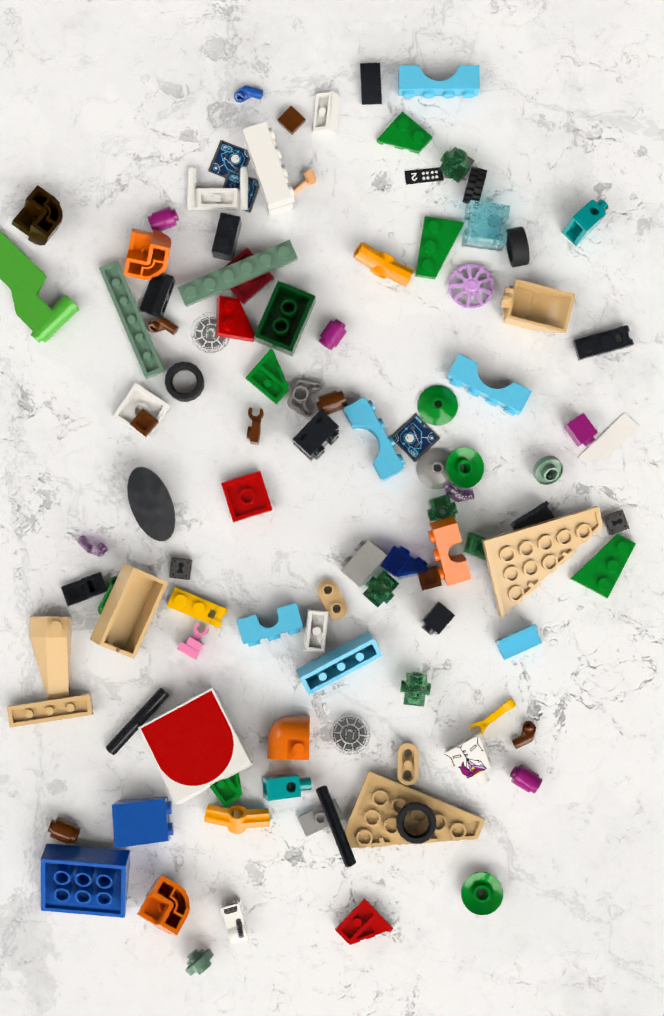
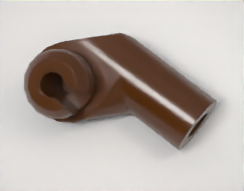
(161, 324)
(527, 735)

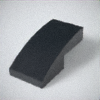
(370, 83)
(84, 589)

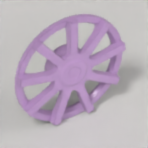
(471, 285)

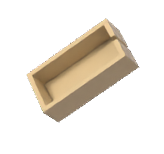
(128, 611)

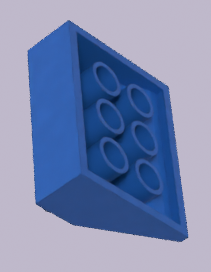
(84, 880)

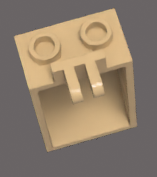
(537, 307)

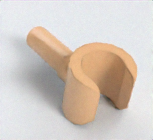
(310, 179)

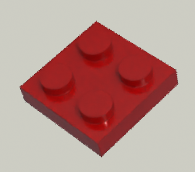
(246, 496)

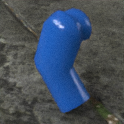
(247, 92)

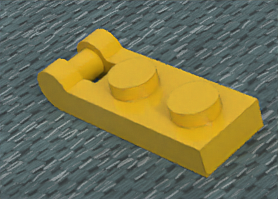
(196, 607)

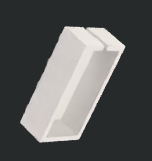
(269, 168)

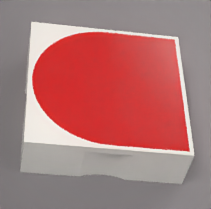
(195, 746)

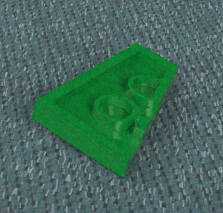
(435, 244)
(605, 567)

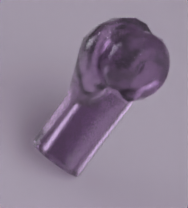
(458, 495)
(90, 548)

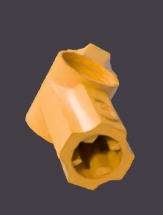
(382, 264)
(237, 817)

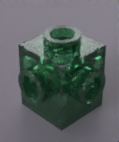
(456, 164)
(444, 503)
(377, 591)
(415, 689)

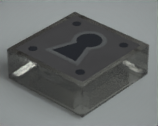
(615, 522)
(180, 568)

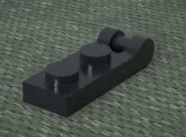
(602, 343)

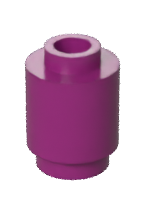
(163, 219)
(332, 334)
(525, 778)

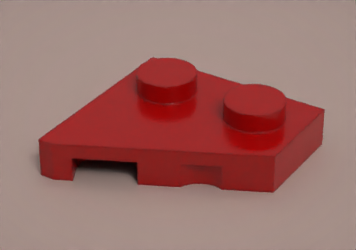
(232, 320)
(362, 924)

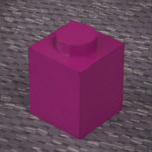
(581, 430)

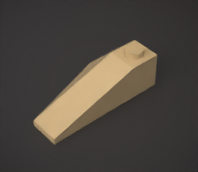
(52, 650)

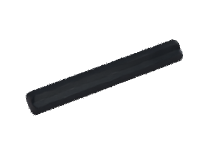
(137, 721)
(336, 826)

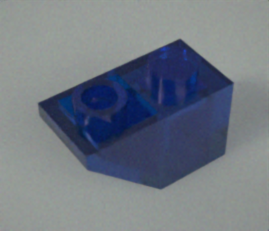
(402, 565)

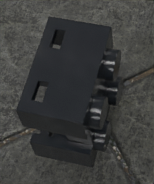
(316, 435)

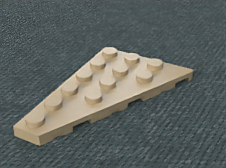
(528, 554)
(378, 805)

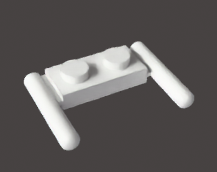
(217, 197)

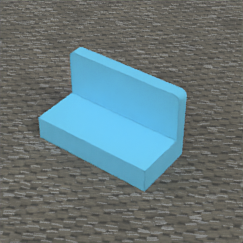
(518, 641)

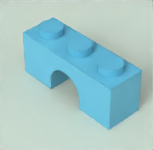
(288, 621)

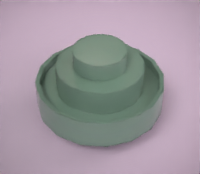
(548, 470)
(198, 961)

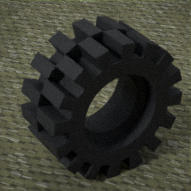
(475, 184)

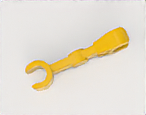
(506, 706)

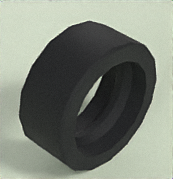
(517, 247)
(169, 381)
(416, 839)

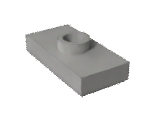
(316, 820)

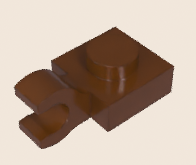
(253, 432)

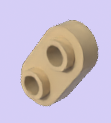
(332, 599)
(407, 763)

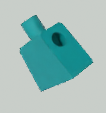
(585, 221)
(275, 786)

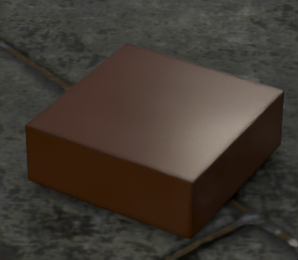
(291, 120)
(144, 423)
(430, 579)

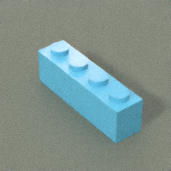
(339, 662)

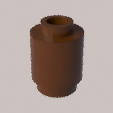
(331, 402)
(64, 830)

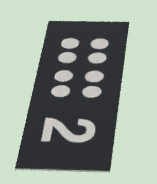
(423, 175)

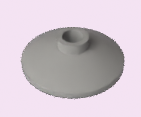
(426, 472)

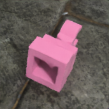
(193, 646)

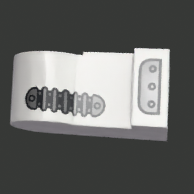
(235, 921)

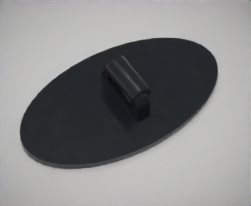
(151, 504)

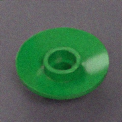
(435, 415)
(472, 465)
(489, 901)

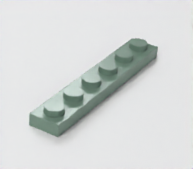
(237, 273)
(131, 319)

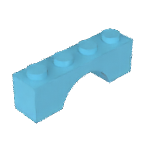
(414, 83)
(510, 398)
(362, 416)

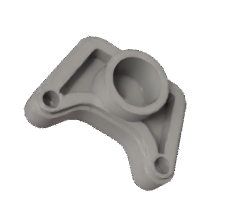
(301, 394)

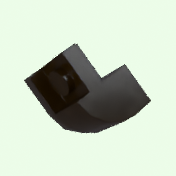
(39, 216)

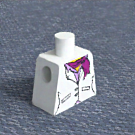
(470, 758)

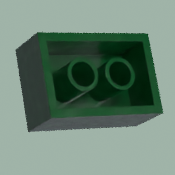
(285, 318)

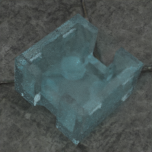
(485, 225)

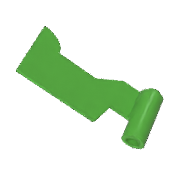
(25, 284)

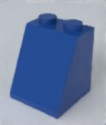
(141, 821)

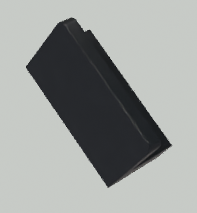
(157, 295)
(536, 515)

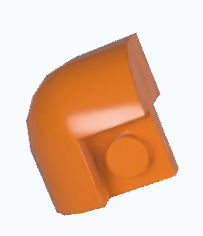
(147, 254)
(289, 738)
(165, 906)

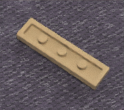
(50, 710)

